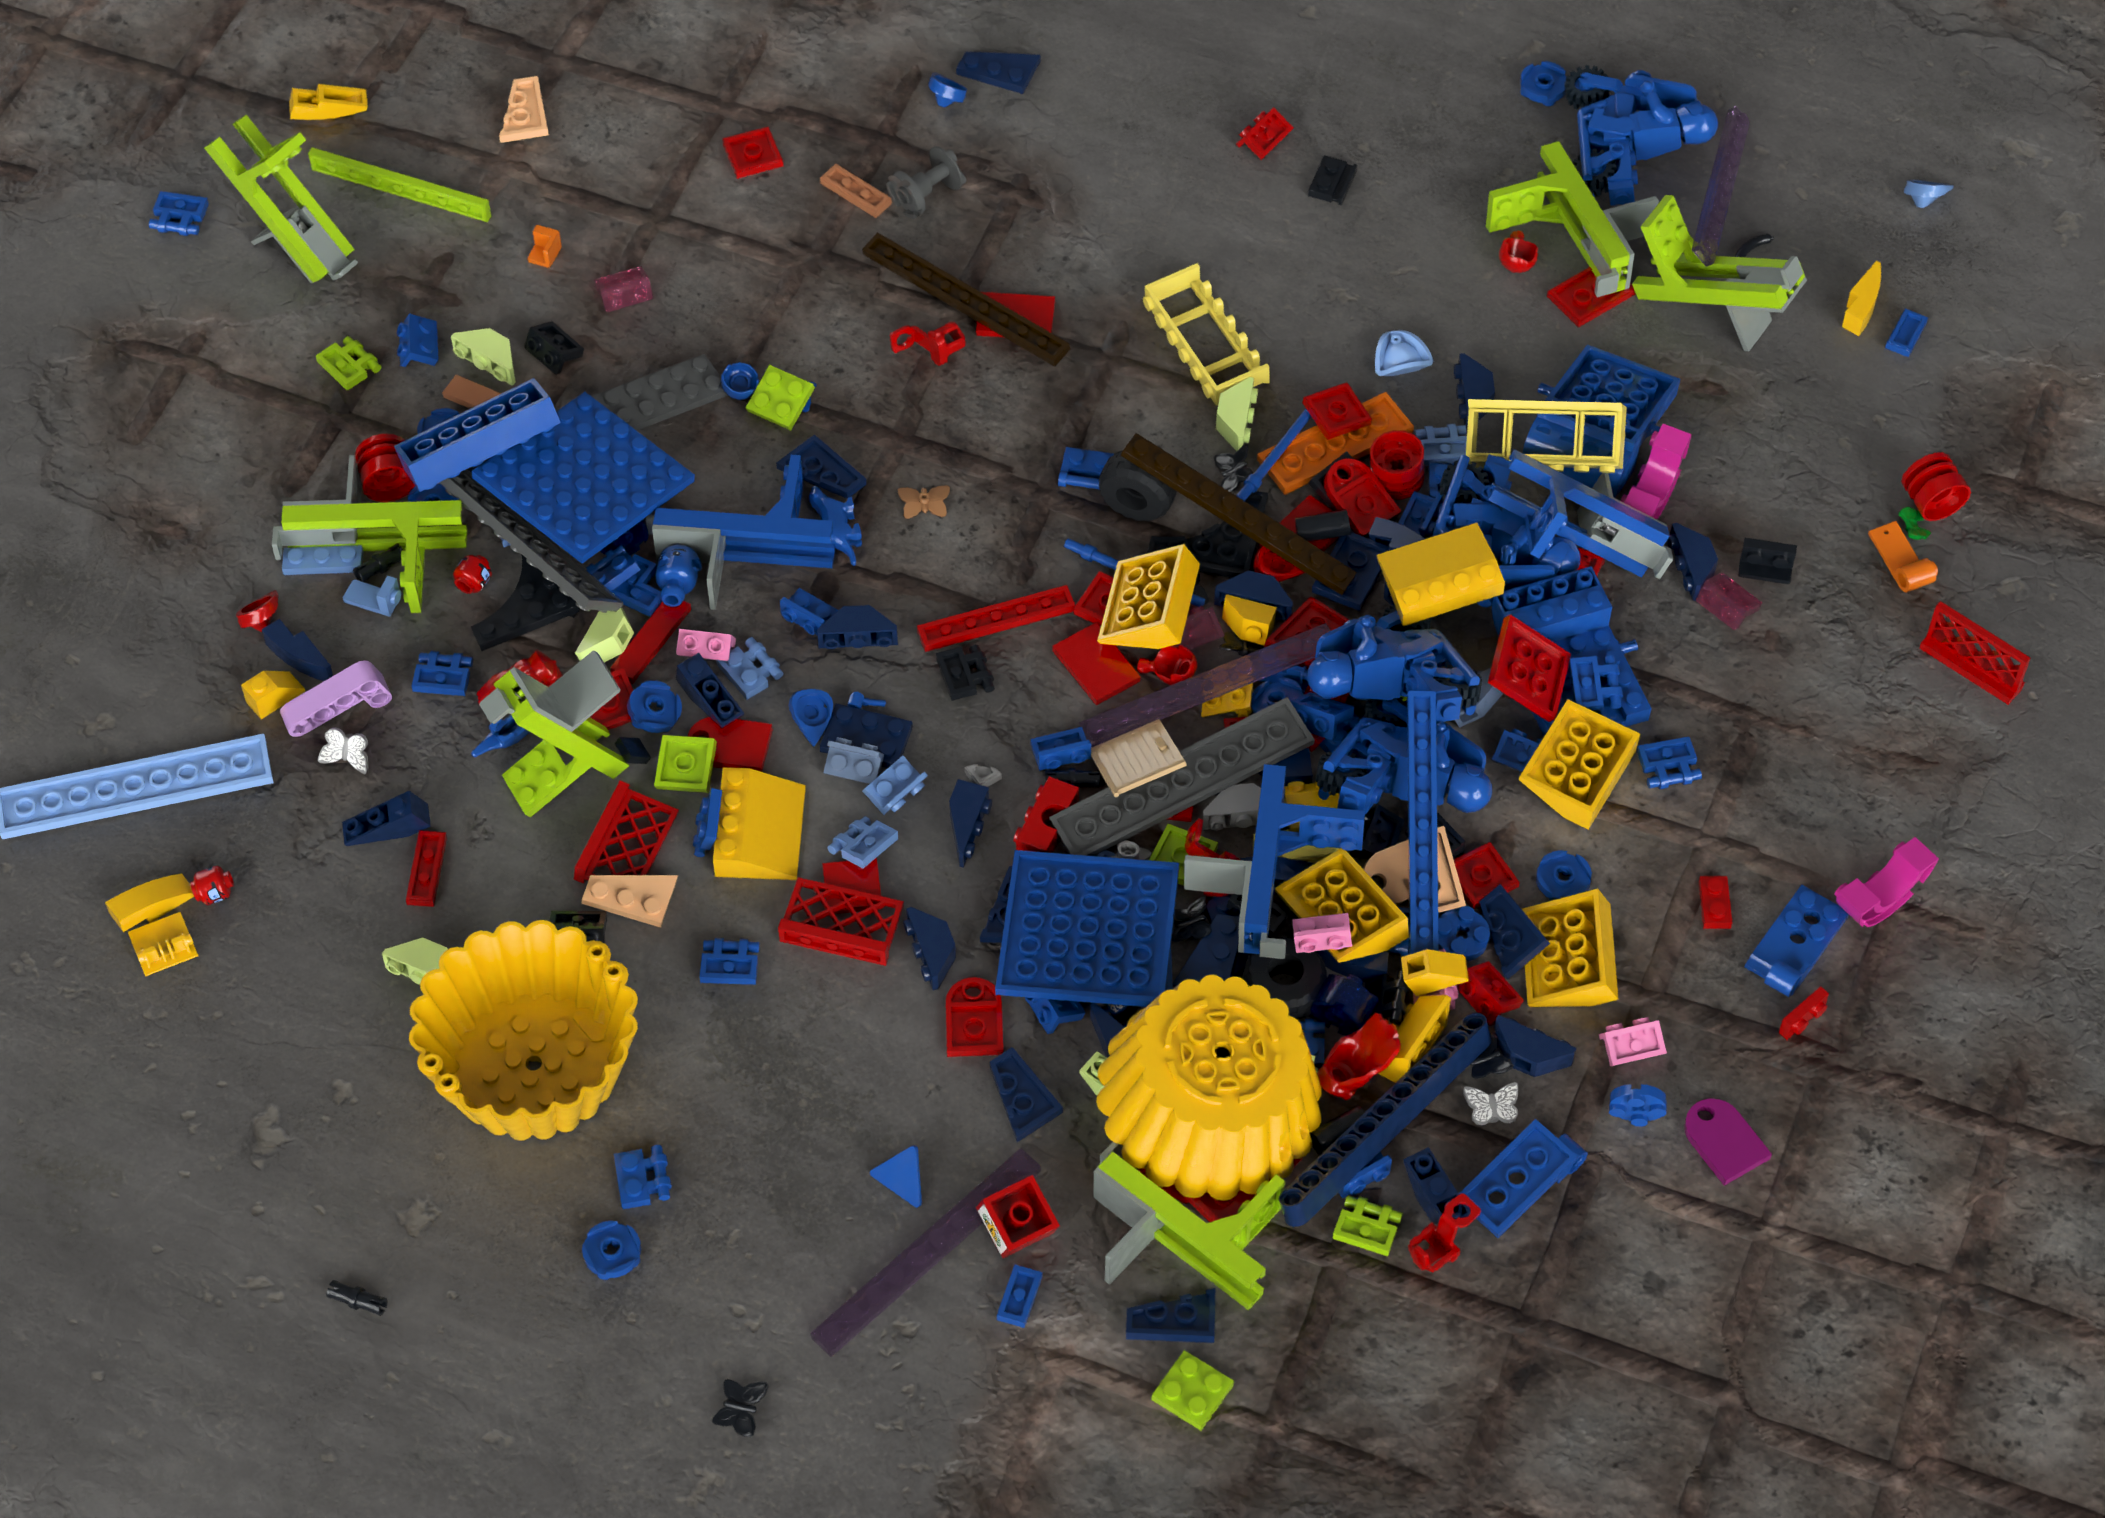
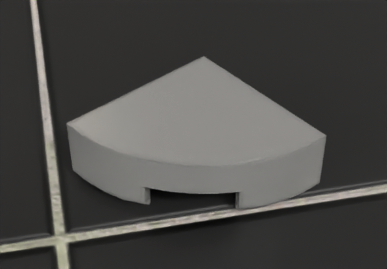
(982, 775)

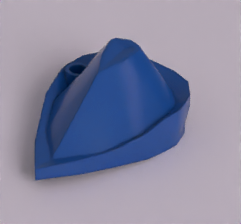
(946, 90)
(809, 712)

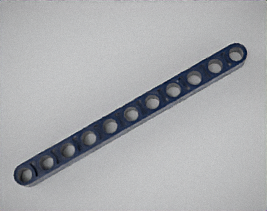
(1384, 1120)

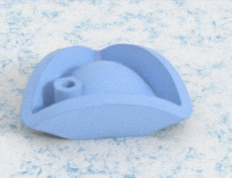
(1401, 353)

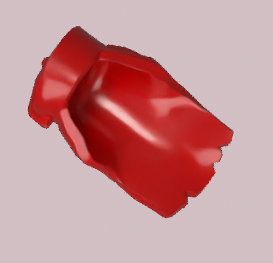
(536, 666)
(1359, 1057)

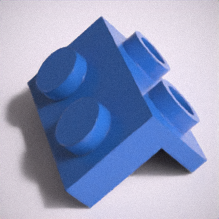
(417, 340)
(1422, 513)
(1061, 748)

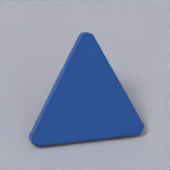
(902, 1175)

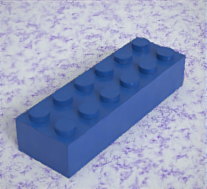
(477, 434)

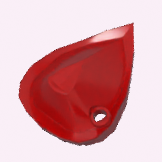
(1274, 565)
(259, 612)

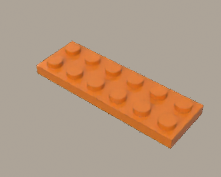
(1313, 452)

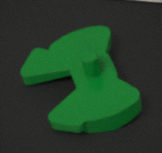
(1911, 518)

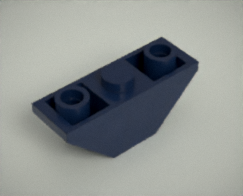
(1474, 383)
(1693, 556)
(1256, 588)
(857, 628)
(932, 944)
(1532, 1049)
(1432, 1185)

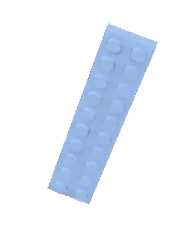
(134, 786)

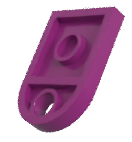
(1724, 1141)

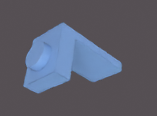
(374, 598)

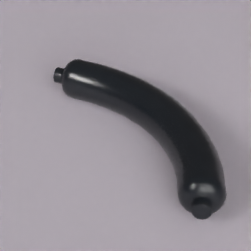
(1753, 243)

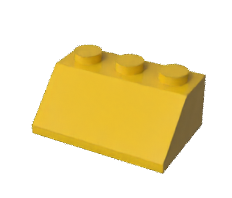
(1418, 1033)

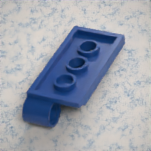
(1788, 963)
(1535, 1155)

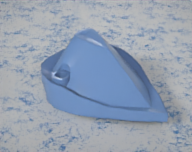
(1925, 192)

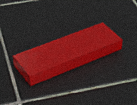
(426, 868)

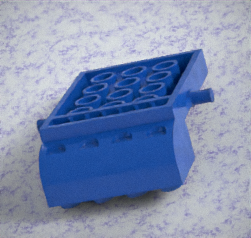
(1599, 378)
(1576, 617)

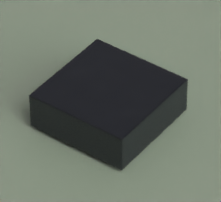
(632, 750)

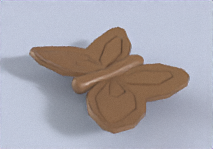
(924, 501)

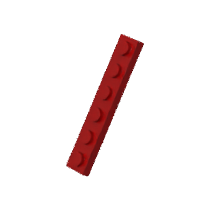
(995, 618)

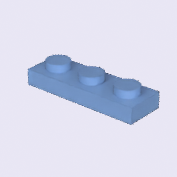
(321, 559)

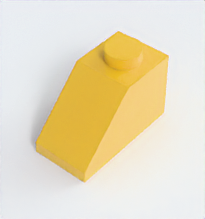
(1249, 619)
(270, 691)

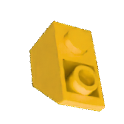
(1433, 971)

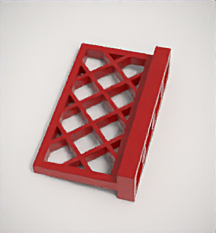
(1964, 658)
(608, 825)
(834, 941)

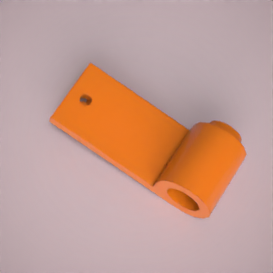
(1901, 559)

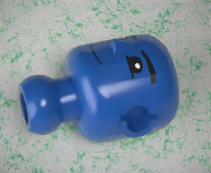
(677, 573)

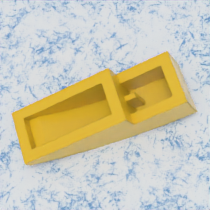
(326, 102)
(1862, 300)
(149, 900)

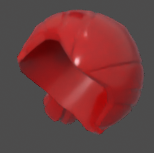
(1517, 253)
(1171, 664)

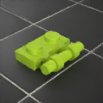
(343, 367)
(1364, 1231)

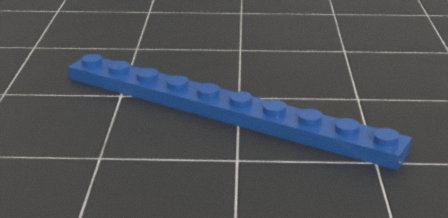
(1422, 821)

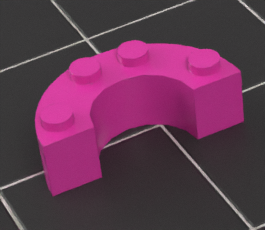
(1661, 471)
(1887, 888)

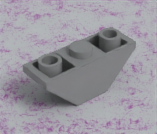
(1233, 808)

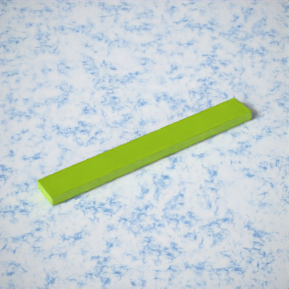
(400, 184)

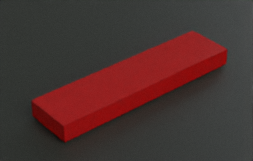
(650, 639)

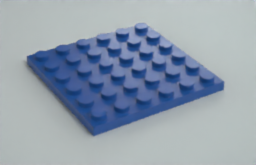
(584, 478)
(1087, 928)

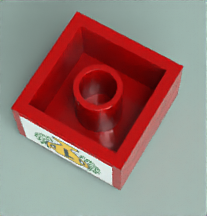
(1017, 1216)

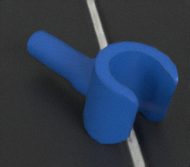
(857, 700)

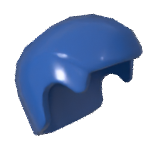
(739, 380)

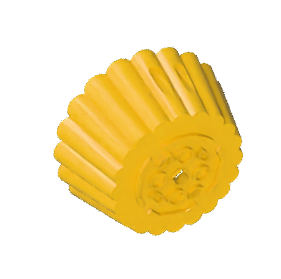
(522, 1001)
(1204, 1116)

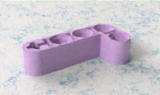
(335, 696)

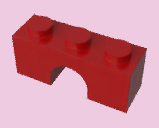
(1050, 800)

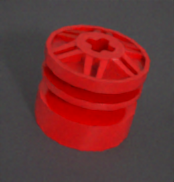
(1398, 463)
(381, 469)
(1936, 486)

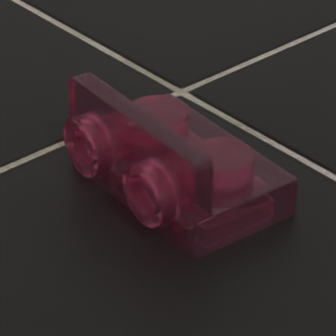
(624, 288)
(1727, 600)
(1201, 628)

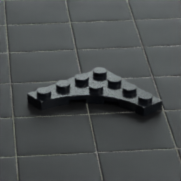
(1220, 548)
(530, 607)

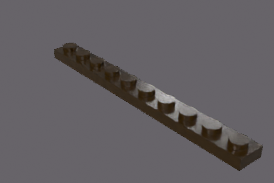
(966, 299)
(1238, 514)

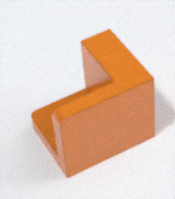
(546, 246)

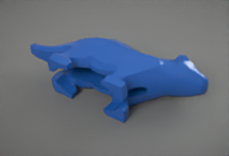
(838, 512)
(502, 735)

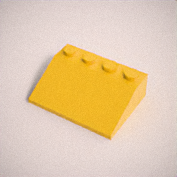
(1441, 574)
(1150, 599)
(1579, 762)
(758, 826)
(1341, 887)
(1580, 959)

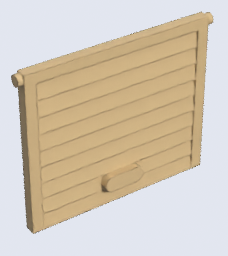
(1137, 757)

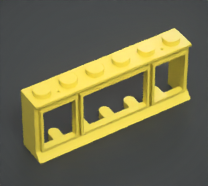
(1181, 281)
(1557, 462)

